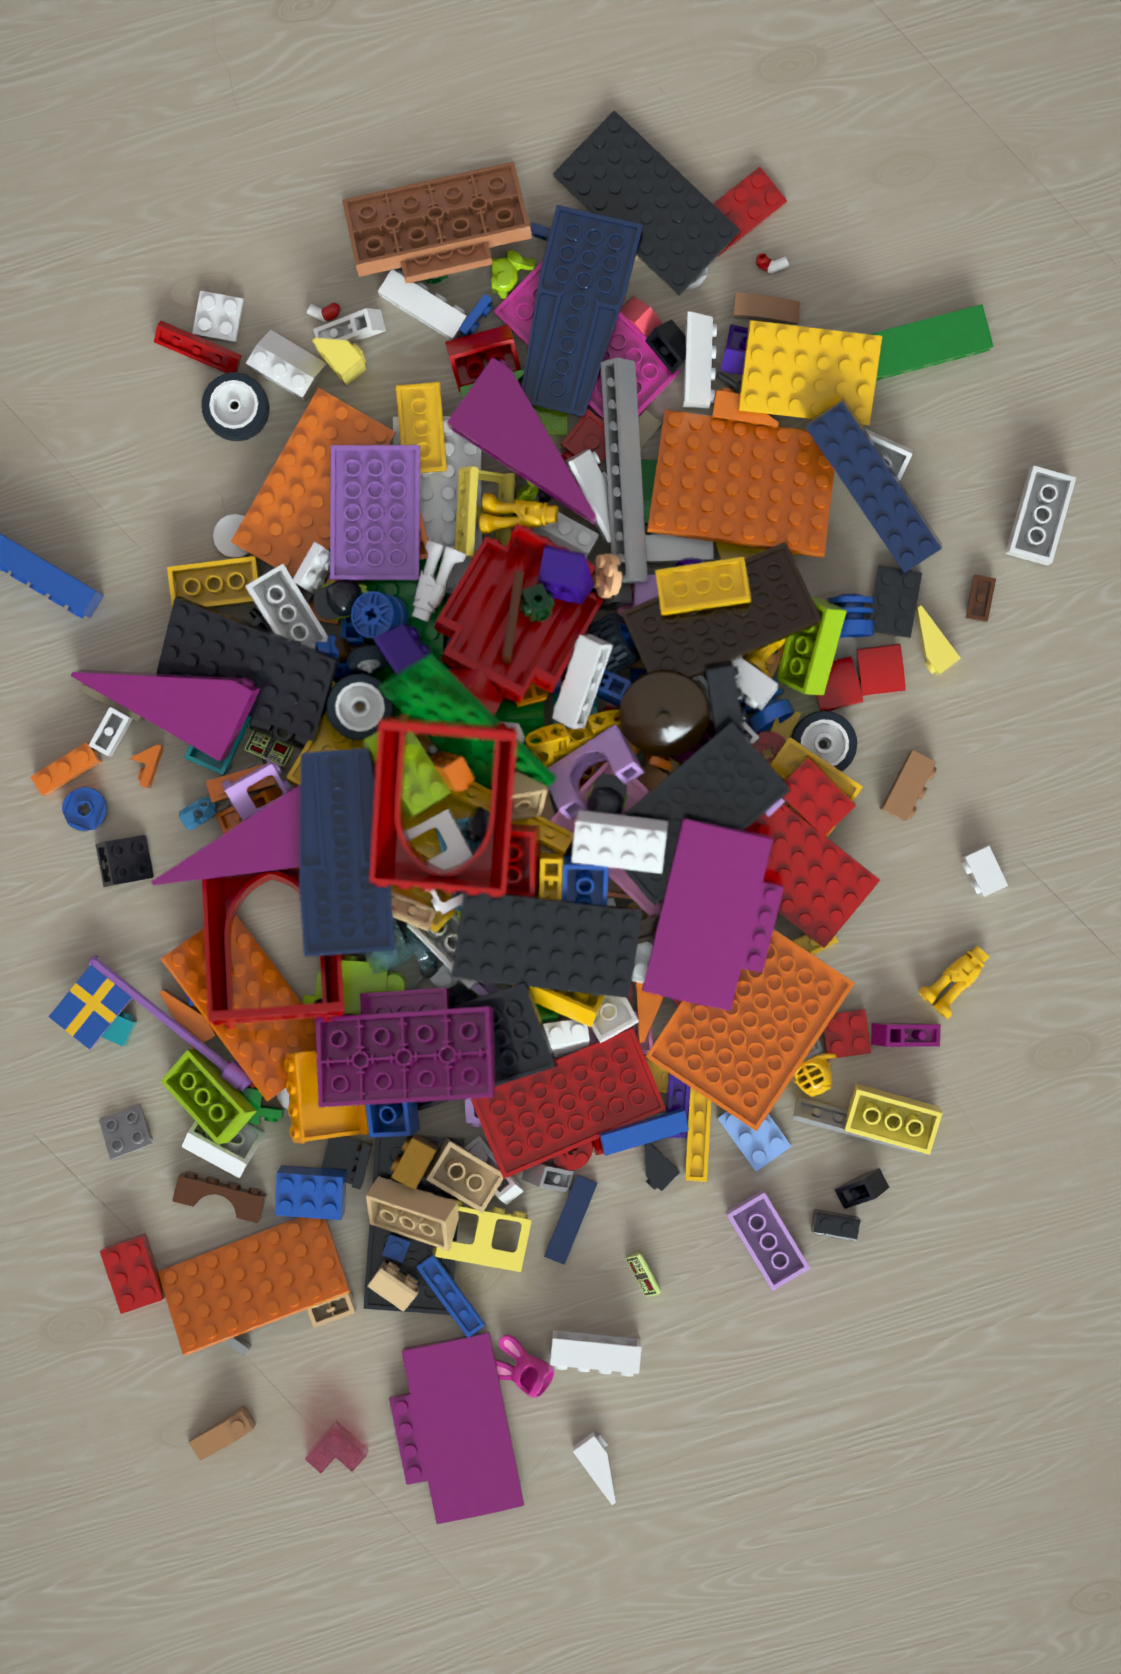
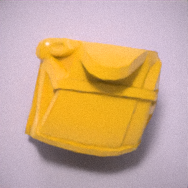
(815, 1074)

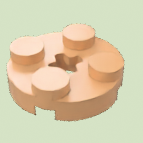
(607, 577)

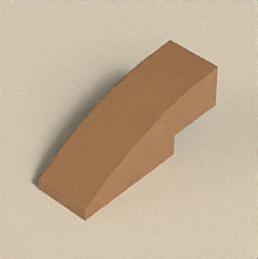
(766, 308)

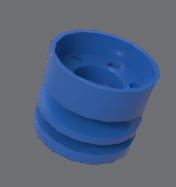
(390, 613)
(854, 622)
(774, 709)

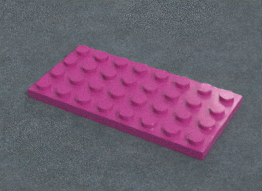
(625, 343)

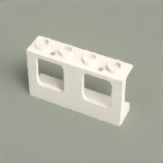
(456, 853)

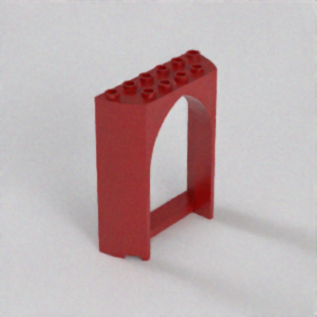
(392, 852)
(220, 904)

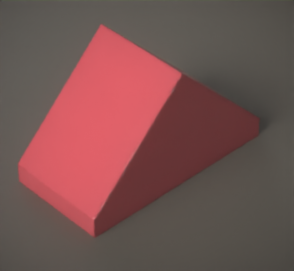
(640, 316)

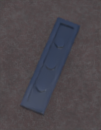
(570, 1219)

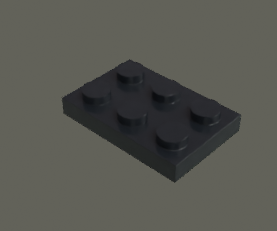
(895, 601)

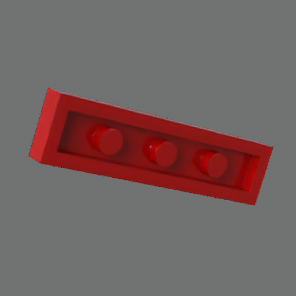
(197, 348)

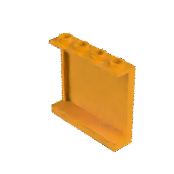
(308, 1119)

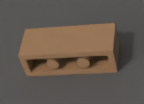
(909, 786)

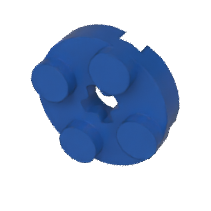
(73, 814)

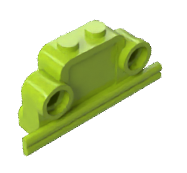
(360, 979)

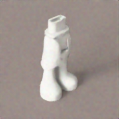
(431, 589)

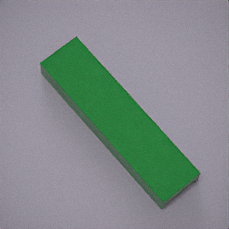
(933, 341)

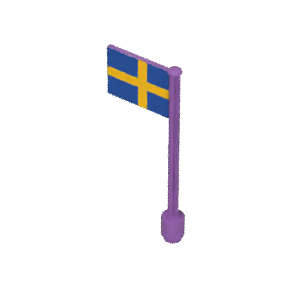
(102, 996)

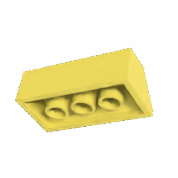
(892, 1118)

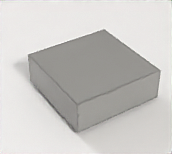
(239, 1344)

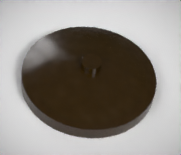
(664, 713)

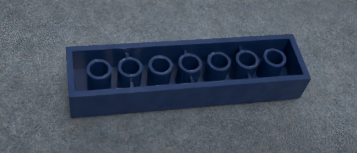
(873, 485)

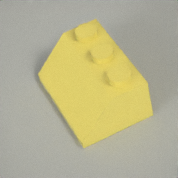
(342, 357)

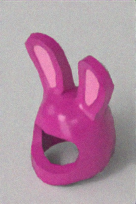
(530, 1372)

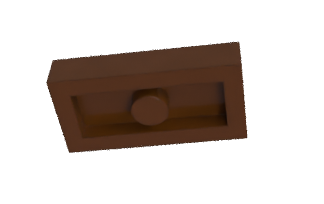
(980, 598)

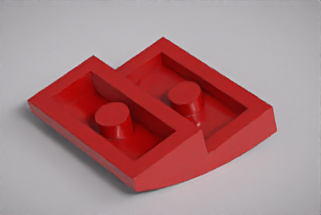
(881, 669)
(842, 686)

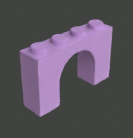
(608, 746)

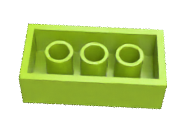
(811, 652)
(421, 780)
(208, 1097)

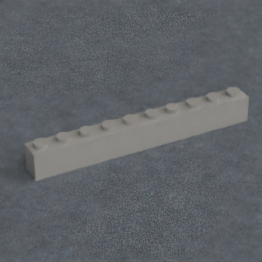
(624, 468)

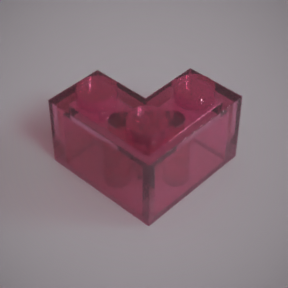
(338, 1444)

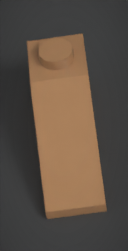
(223, 1433)

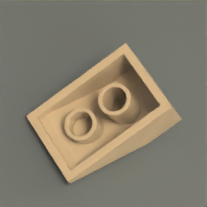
(463, 1175)

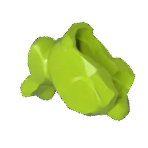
(506, 272)

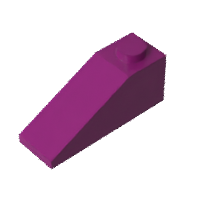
(905, 1034)

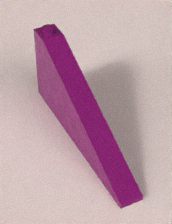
(506, 427)
(194, 708)
(256, 845)

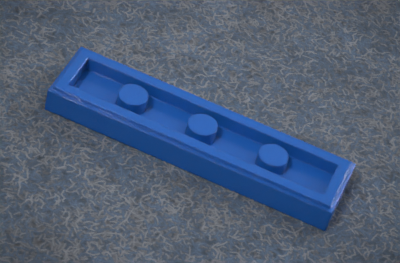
(643, 1132)
(450, 1295)

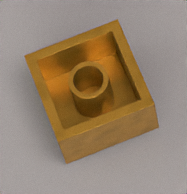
(414, 1161)

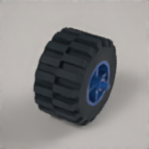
(614, 631)

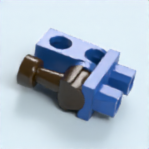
(341, 649)

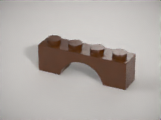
(247, 1203)

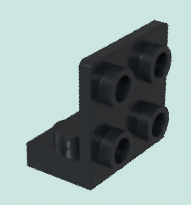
(124, 860)
(348, 1155)

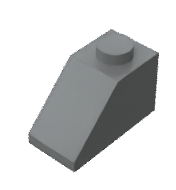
(549, 1177)

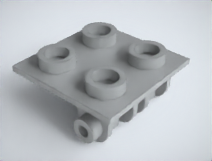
(125, 1132)

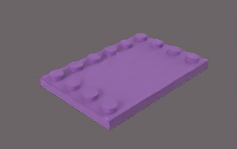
(375, 512)

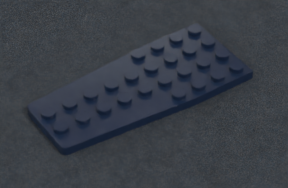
(577, 306)
(336, 825)

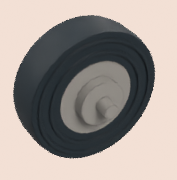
(367, 660)

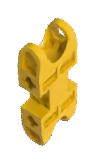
(567, 740)

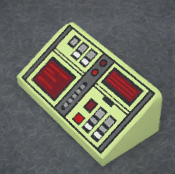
(269, 748)
(643, 1274)

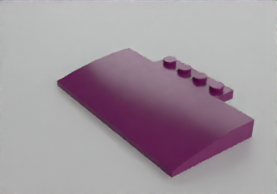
(713, 915)
(405, 1051)
(457, 1428)

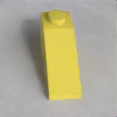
(935, 647)

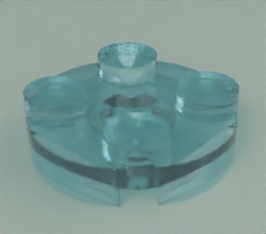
(425, 957)

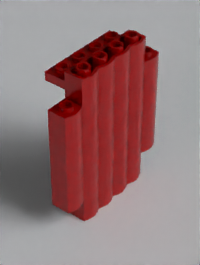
(479, 617)

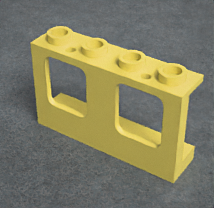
(469, 514)
(480, 1250)

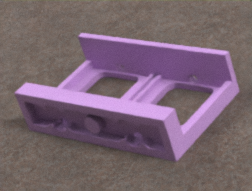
(237, 790)

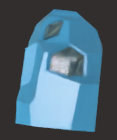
(198, 813)

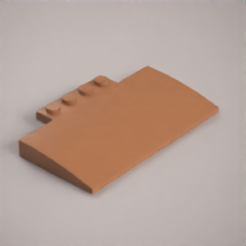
(437, 223)

